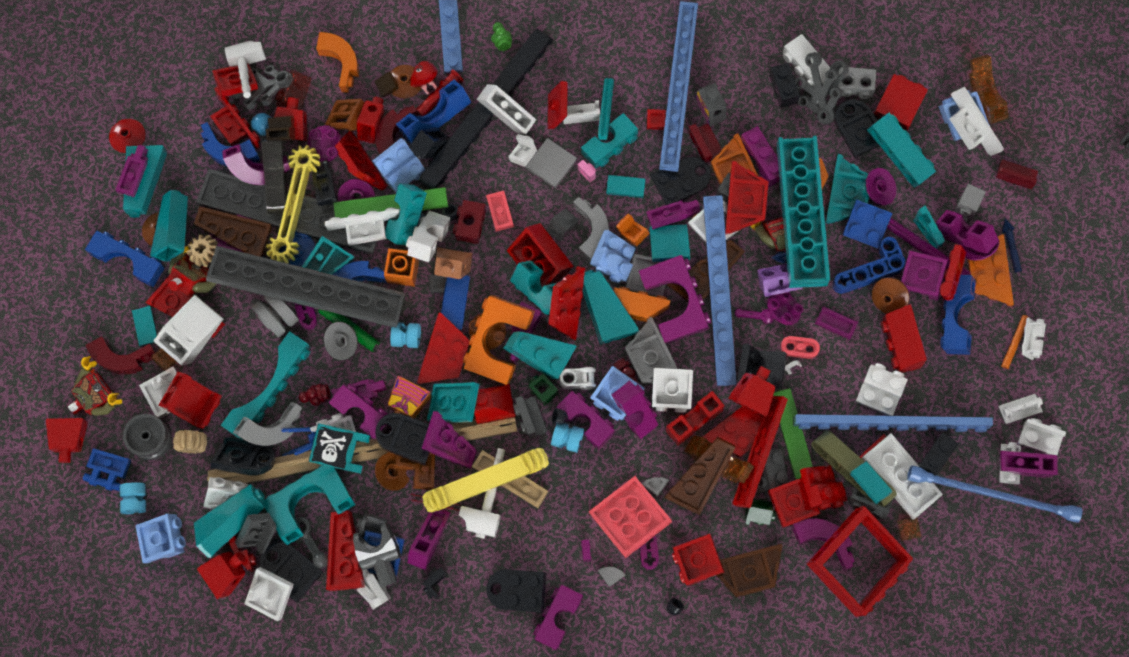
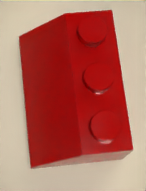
(538, 246)
(903, 340)

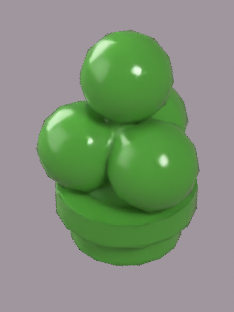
(501, 37)

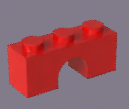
(695, 419)

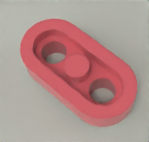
(800, 347)

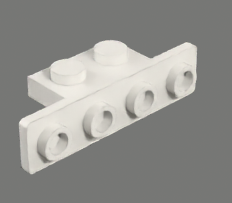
(972, 124)
(364, 227)

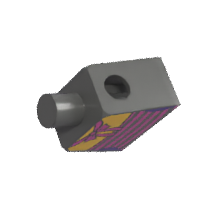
(710, 101)

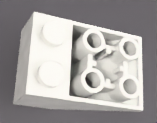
(188, 331)

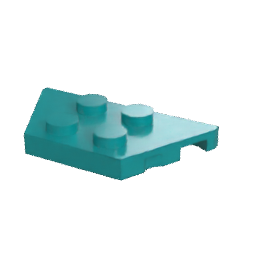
(847, 186)

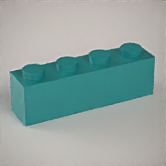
(901, 150)

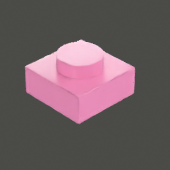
(587, 170)

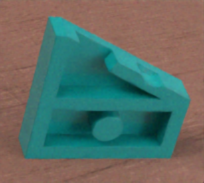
(928, 227)

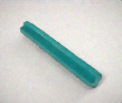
(605, 109)

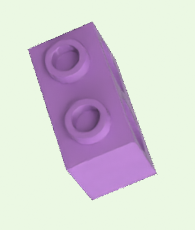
(774, 280)

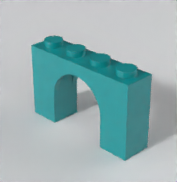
(283, 503)

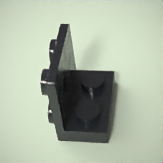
(772, 360)

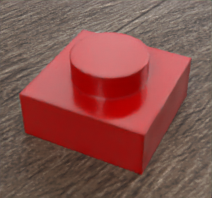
(656, 119)

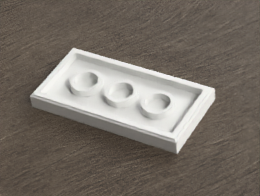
(892, 464)

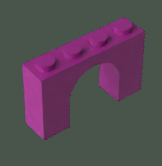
(693, 319)

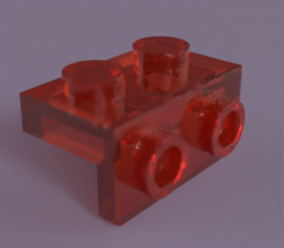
(297, 89)

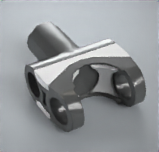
(379, 556)

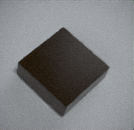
(386, 84)

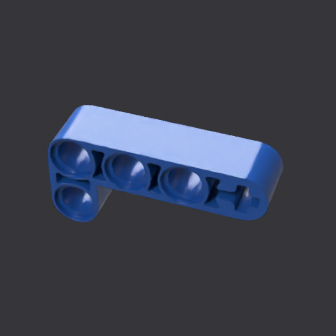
(867, 272)

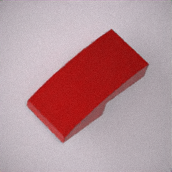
(250, 559)

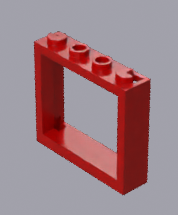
(889, 579)

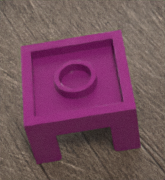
(924, 274)

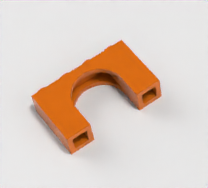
(479, 358)

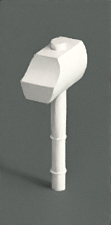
(240, 55)
(483, 521)

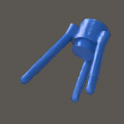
(303, 448)

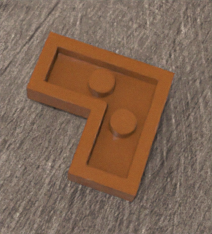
(423, 474)

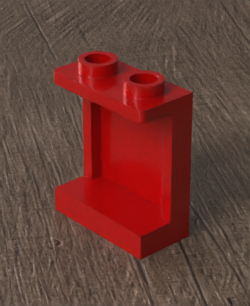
(902, 100)
(190, 400)

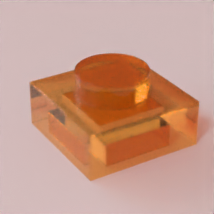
(163, 359)
(909, 529)

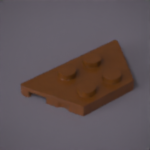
(751, 571)

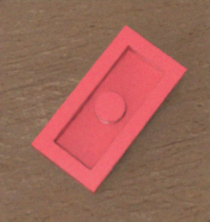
(499, 211)

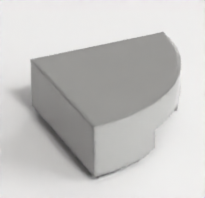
(655, 485)
(611, 575)

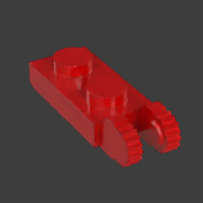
(953, 273)

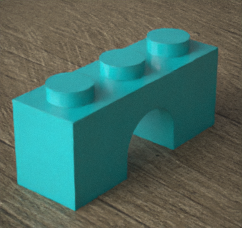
(599, 152)
(411, 203)
(527, 280)

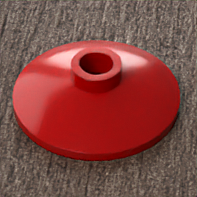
(135, 135)

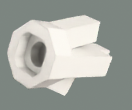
(373, 591)

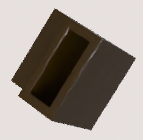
(281, 128)

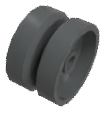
(138, 430)

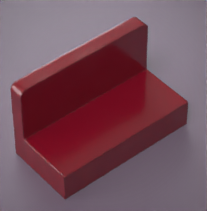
(704, 141)
(1017, 174)

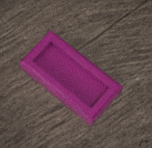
(836, 323)

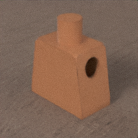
(452, 263)

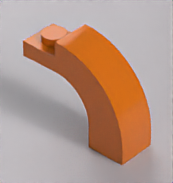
(337, 47)

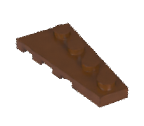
(240, 232)
(701, 274)
(700, 479)

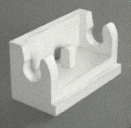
(582, 113)

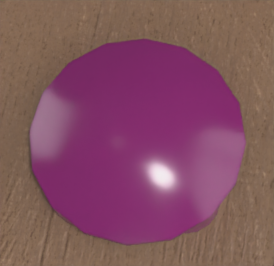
(324, 141)
(784, 308)

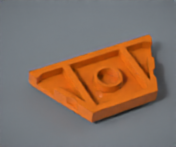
(731, 152)
(993, 275)

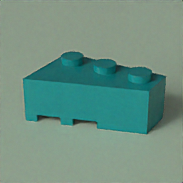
(327, 257)
(540, 352)

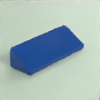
(455, 300)

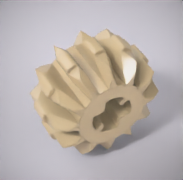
(198, 253)
(190, 441)

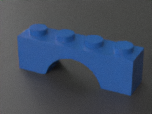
(451, 101)
(105, 248)
(956, 339)

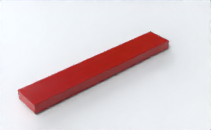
(760, 452)

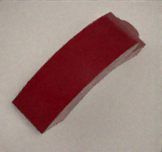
(387, 128)
(119, 364)

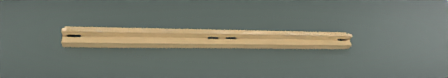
(298, 464)

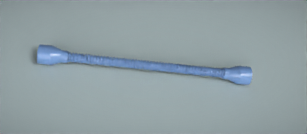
(1069, 512)

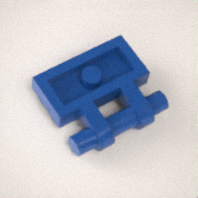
(107, 463)

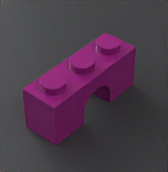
(761, 151)
(978, 237)
(348, 397)
(636, 407)
(599, 431)
(564, 600)

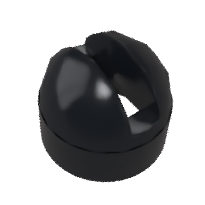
(447, 211)
(559, 416)
(675, 607)

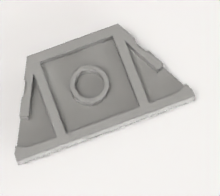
(649, 352)

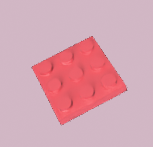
(630, 517)

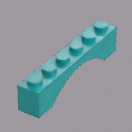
(290, 354)

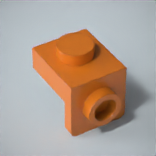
(632, 230)

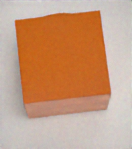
(400, 268)

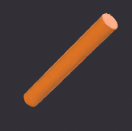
(1014, 343)

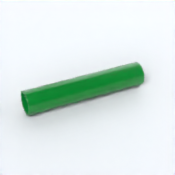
(363, 337)

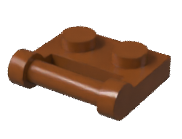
(345, 109)

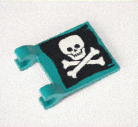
(336, 447)

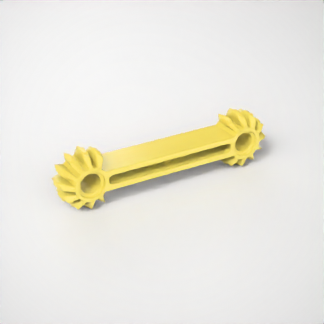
(293, 204)
(485, 480)

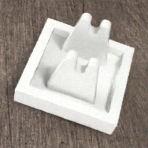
(156, 388)
(269, 594)

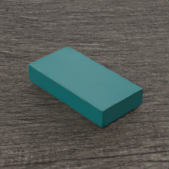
(625, 186)
(145, 325)
(871, 482)

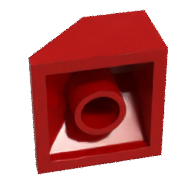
(494, 404)

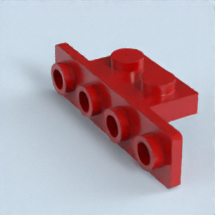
(230, 123)

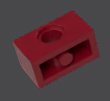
(474, 211)

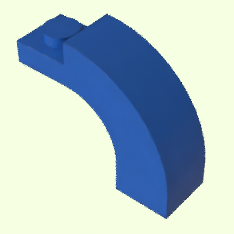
(215, 148)
(361, 271)

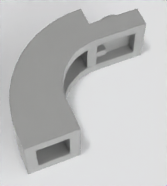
(598, 222)
(269, 434)

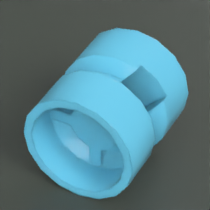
(406, 335)
(567, 437)
(132, 498)

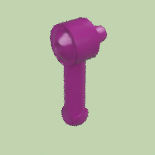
(764, 316)

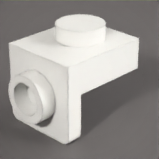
(523, 151)

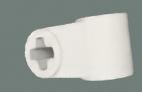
(579, 378)

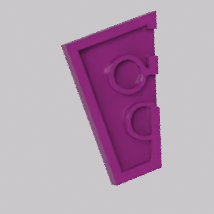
(447, 443)

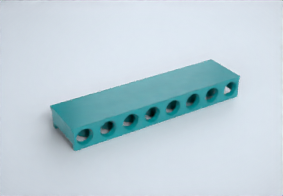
(803, 212)

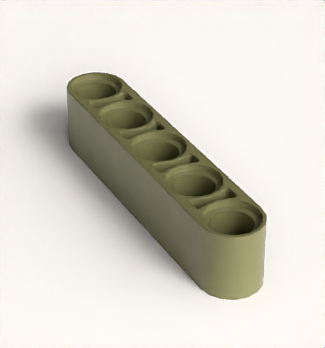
(844, 461)

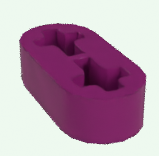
(301, 316)
(654, 554)

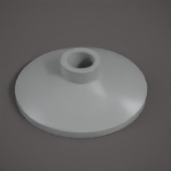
(334, 341)

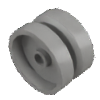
(272, 315)

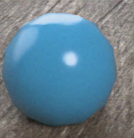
(260, 123)

